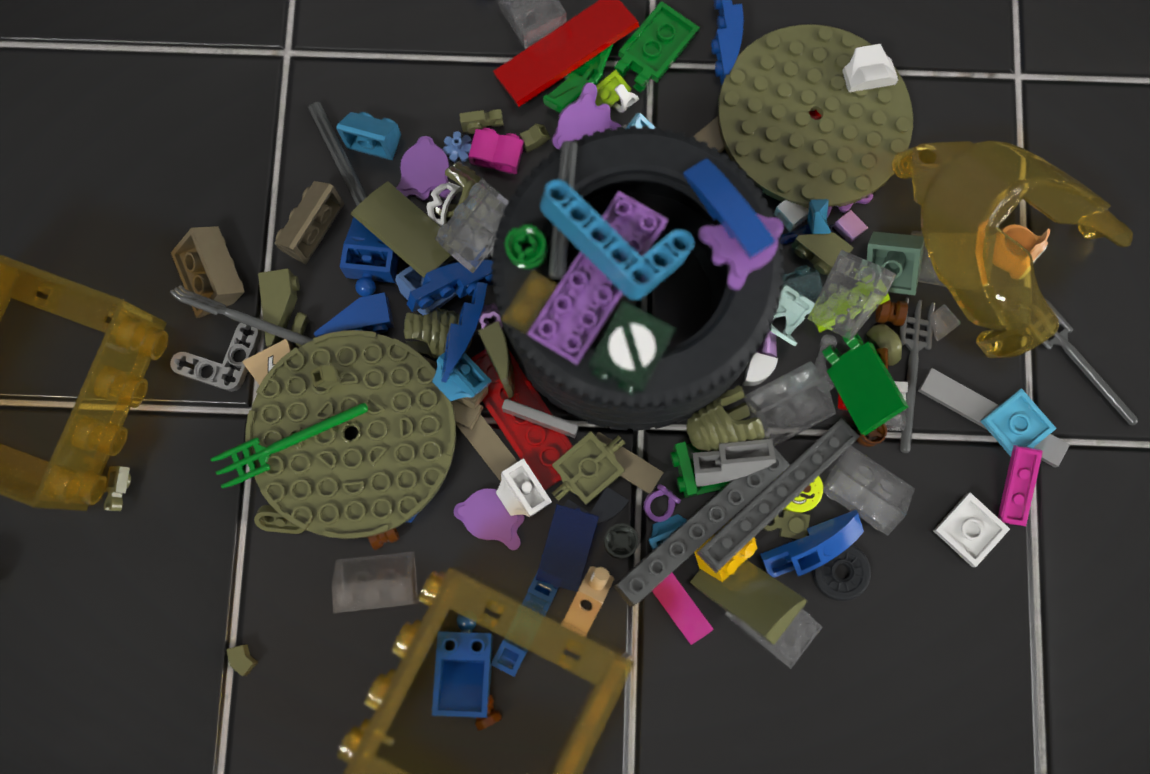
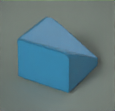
(818, 216)

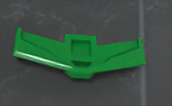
(571, 88)

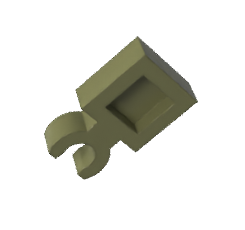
(478, 119)
(117, 483)
(791, 525)

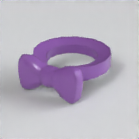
(671, 503)

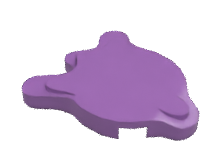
(583, 117)
(423, 170)
(729, 251)
(488, 518)

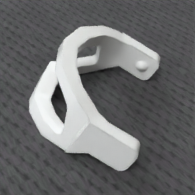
(626, 98)
(437, 201)

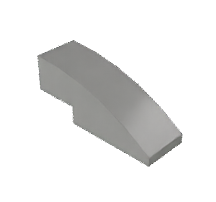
(733, 461)

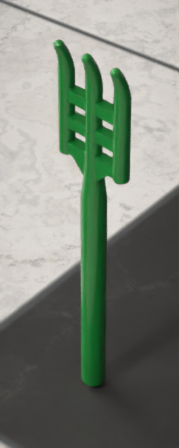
(263, 453)

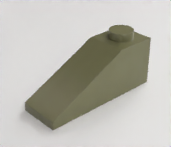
(277, 299)

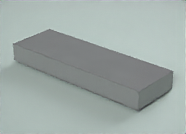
(540, 418)

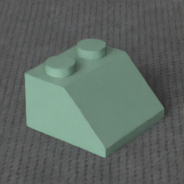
(901, 256)

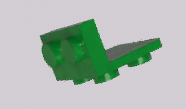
(683, 459)

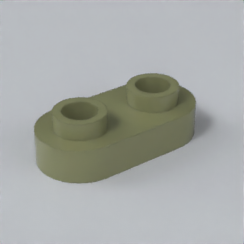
(270, 520)

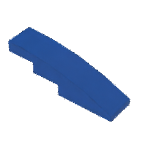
(729, 208)
(461, 335)

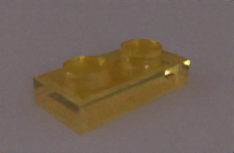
(529, 302)

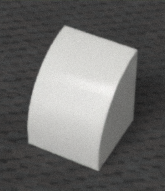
(791, 214)
(759, 369)

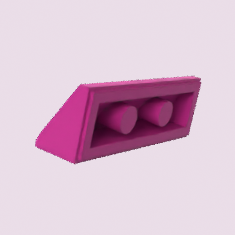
(682, 609)

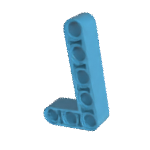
(611, 245)

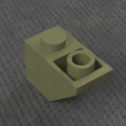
(820, 249)

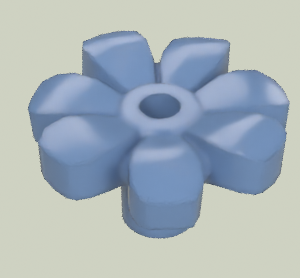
(457, 147)

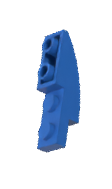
(728, 36)
(447, 280)
(821, 546)

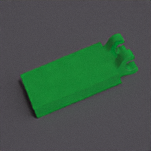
(655, 45)
(864, 384)

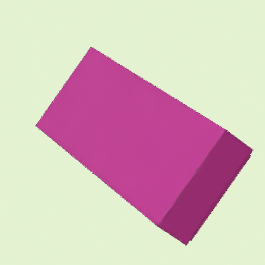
(1020, 485)

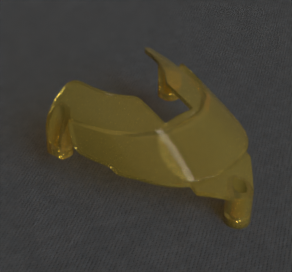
(964, 200)

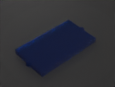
(567, 548)

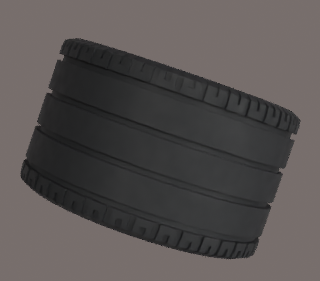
(690, 375)

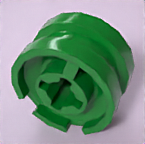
(531, 257)

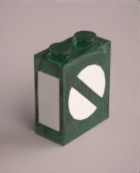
(630, 349)

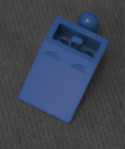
(367, 259)
(462, 674)

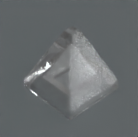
(943, 322)

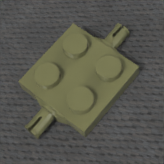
(588, 468)

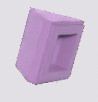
(769, 345)

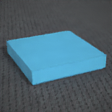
(1018, 422)

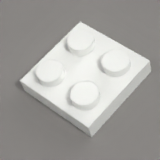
(971, 529)

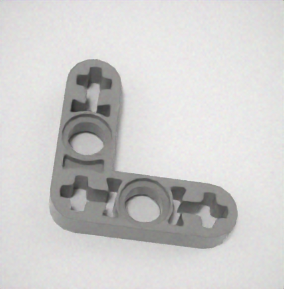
(221, 371)

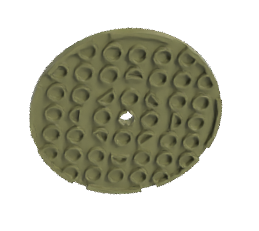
(784, 149)
(380, 475)

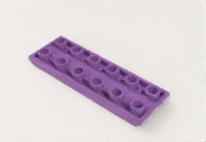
(585, 294)

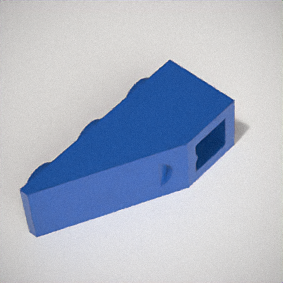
(364, 314)

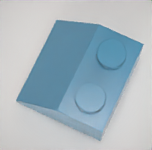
(369, 134)

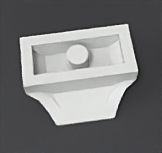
(869, 69)
(521, 491)

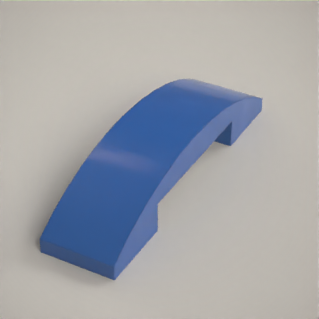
(510, 654)

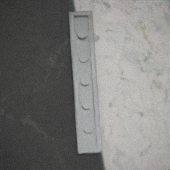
(976, 407)

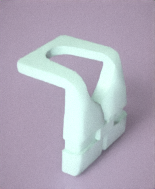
(794, 309)

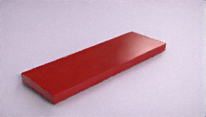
(565, 49)
(530, 441)

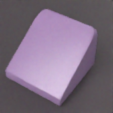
(850, 226)

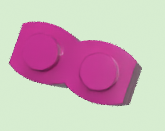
(496, 150)

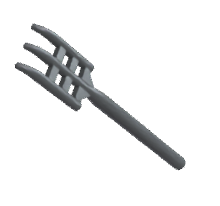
(216, 307)
(1061, 339)
(914, 346)

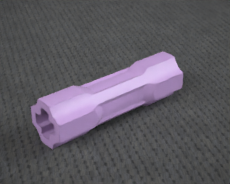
(487, 312)

